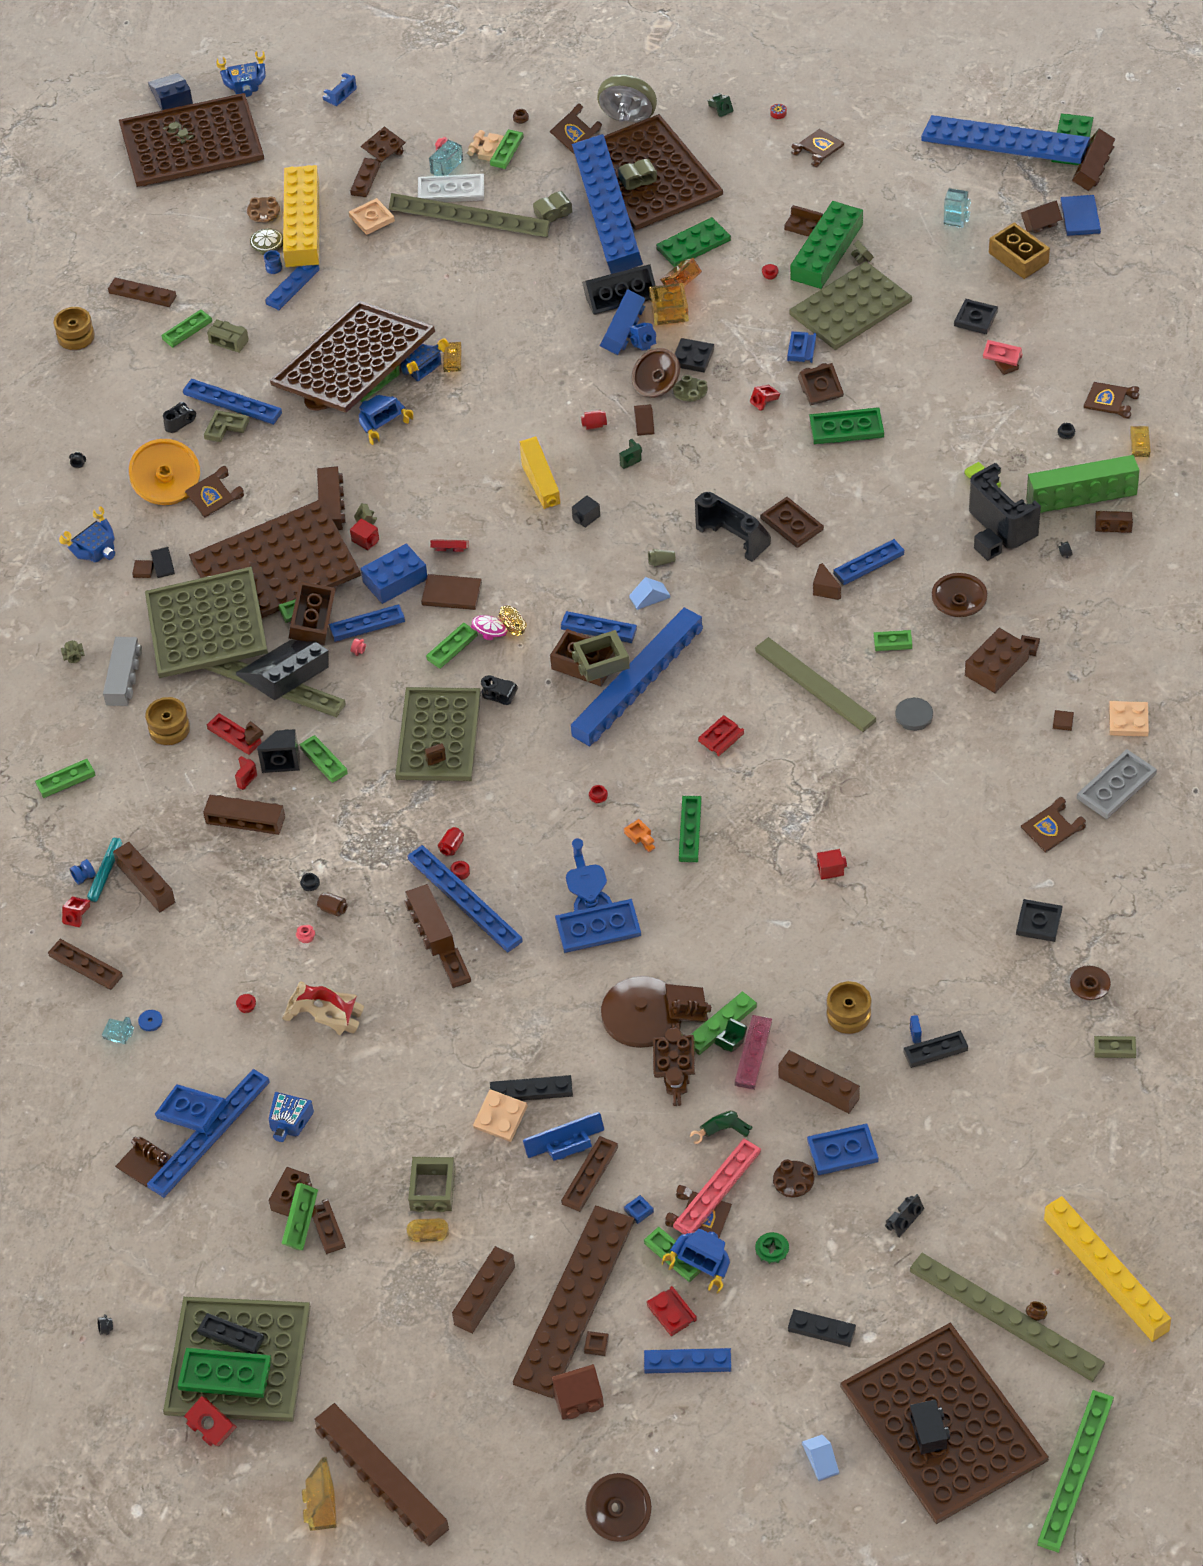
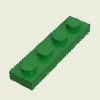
(690, 829)

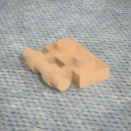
(489, 145)

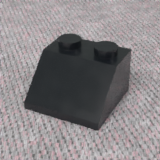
(280, 752)

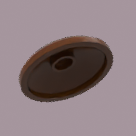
(651, 367)
(959, 594)
(632, 1503)

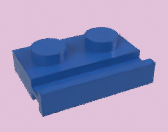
(801, 347)

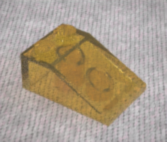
(320, 1498)

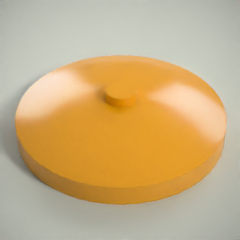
(163, 471)

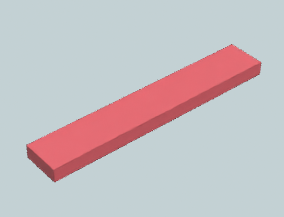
(717, 1187)

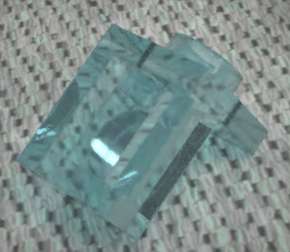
(118, 1030)

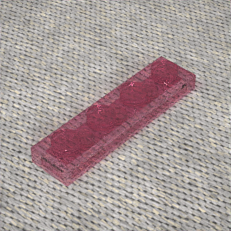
(753, 1052)

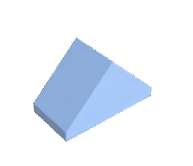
(648, 593)
(821, 1457)

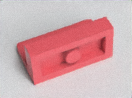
(1002, 352)

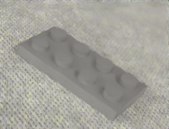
(1116, 784)

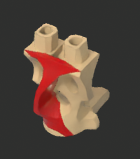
(336, 1004)

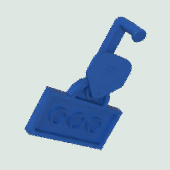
(594, 916)

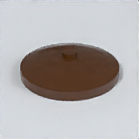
(637, 1011)

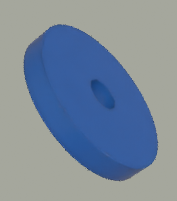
(144, 1018)

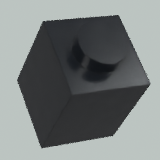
(585, 511)
(988, 544)

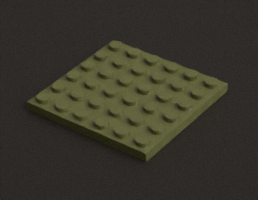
(205, 622)
(285, 1333)

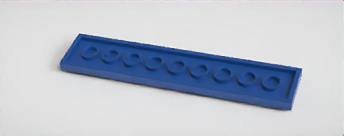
(1006, 139)

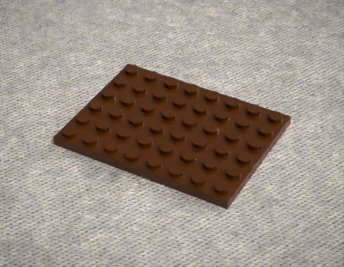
(221, 139)
(680, 176)
(352, 356)
(282, 553)
(987, 1436)

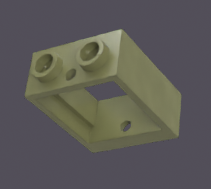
(605, 667)
(432, 1166)

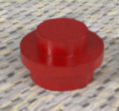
(770, 271)
(598, 794)
(246, 1003)

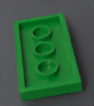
(1074, 125)
(693, 241)
(846, 425)
(224, 1372)

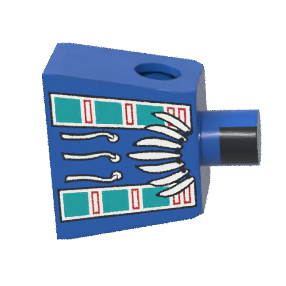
(289, 1115)

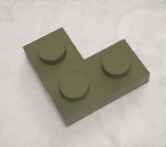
(225, 421)

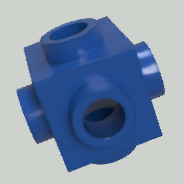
(643, 336)

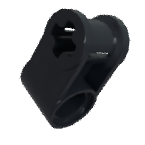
(177, 417)
(499, 691)

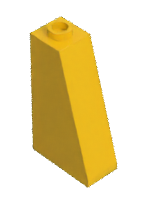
(539, 473)

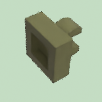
(862, 251)
(365, 513)

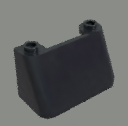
(716, 512)

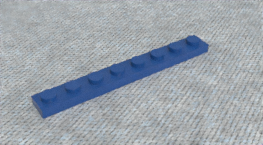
(465, 898)
(200, 1142)

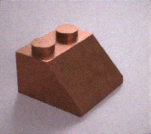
(577, 1392)

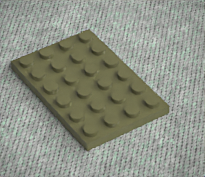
(850, 305)
(435, 718)

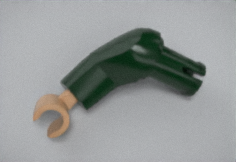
(722, 1121)

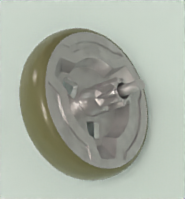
(626, 106)

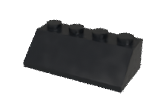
(608, 291)

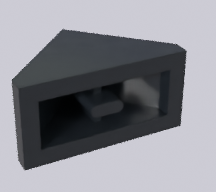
(162, 562)

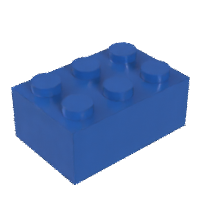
(394, 573)

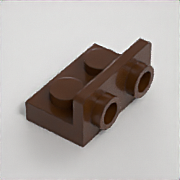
(802, 220)
(1113, 521)

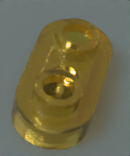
(512, 620)
(427, 1228)

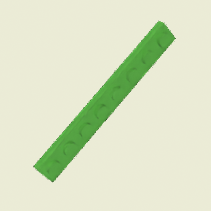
(1075, 1471)

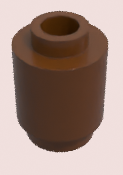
(332, 904)

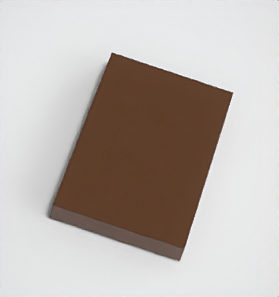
(792, 522)
(451, 591)

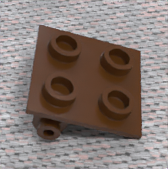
(384, 144)
(687, 1003)
(143, 1160)

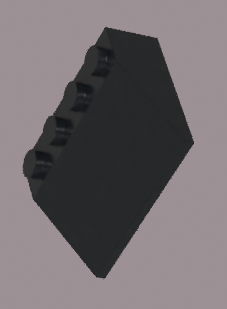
(286, 667)

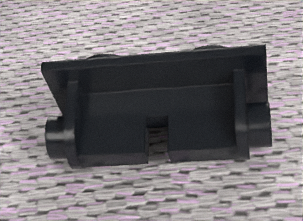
(909, 1211)

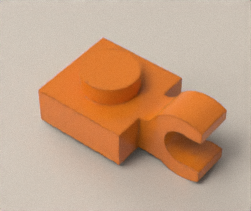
(641, 833)

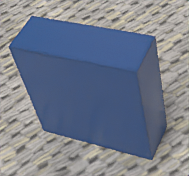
(915, 1029)
(639, 1209)

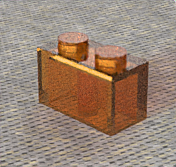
(682, 273)

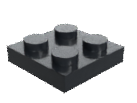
(976, 316)
(694, 354)
(1039, 920)

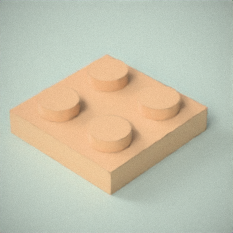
(371, 216)
(1128, 718)
(500, 1115)

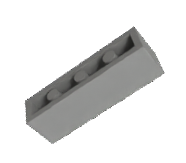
(122, 671)

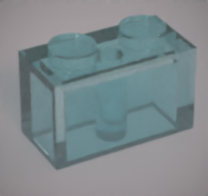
(446, 158)
(956, 207)

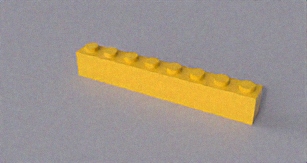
(1107, 1269)

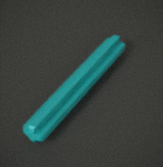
(104, 870)

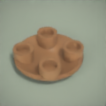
(263, 209)

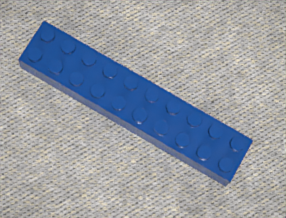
(607, 204)

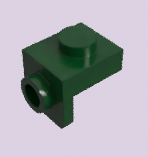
(721, 103)
(631, 455)
(731, 1037)

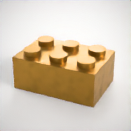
(1019, 250)

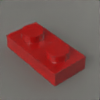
(441, 544)

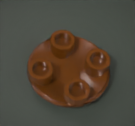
(793, 1178)

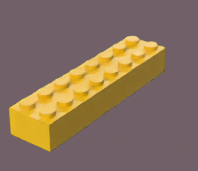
(301, 216)

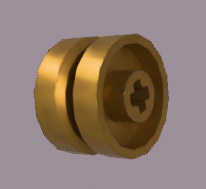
(74, 328)
(167, 721)
(848, 1007)

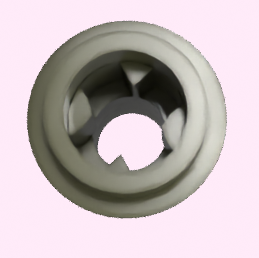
(660, 557)

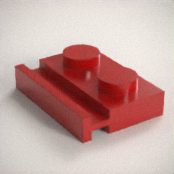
(721, 735)
(671, 1311)

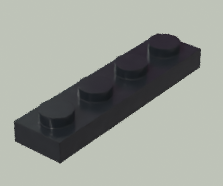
(535, 1087)

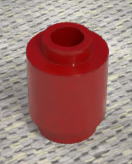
(594, 419)
(451, 841)

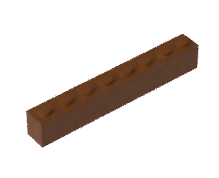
(381, 1474)

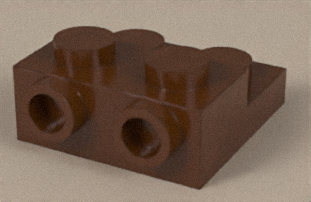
(820, 383)

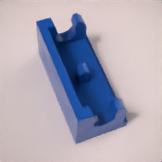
(341, 91)

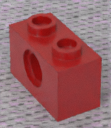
(222, 1425)

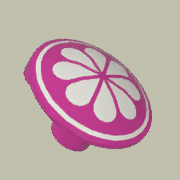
(489, 626)

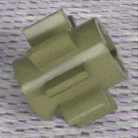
(72, 651)

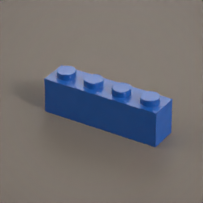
(625, 317)

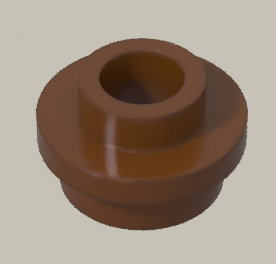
(520, 116)
(1036, 1310)

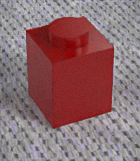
(364, 534)
(831, 864)

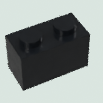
(928, 1426)

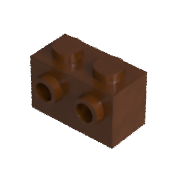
(1042, 216)
(283, 1194)

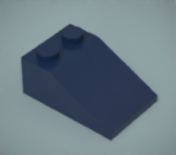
(171, 91)

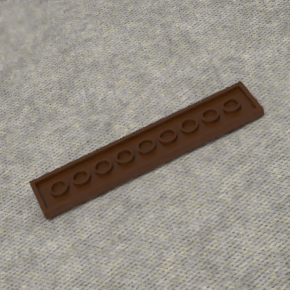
(573, 1300)

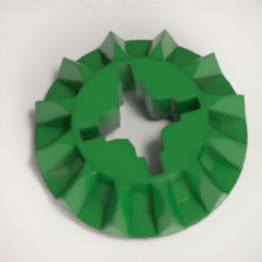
(765, 1242)

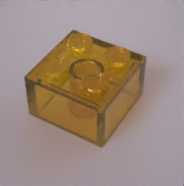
(668, 304)

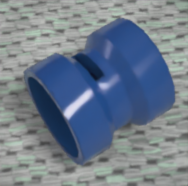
(273, 262)
(82, 871)

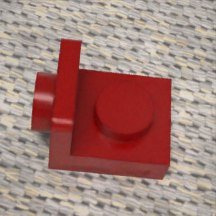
(763, 394)
(246, 773)
(73, 911)

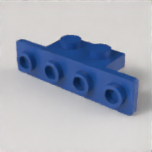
(565, 1138)

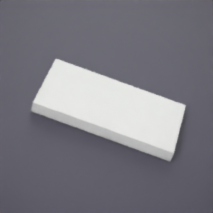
(452, 188)

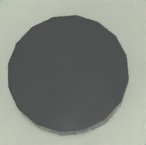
(914, 713)

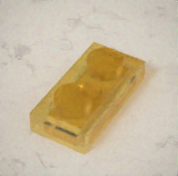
(452, 357)
(1140, 441)

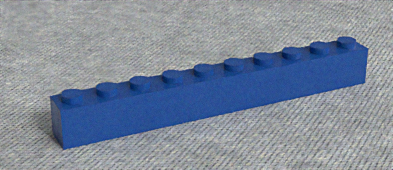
(633, 681)

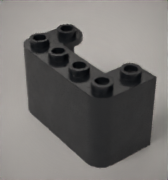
(1009, 520)

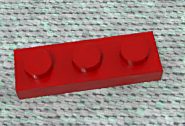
(231, 733)

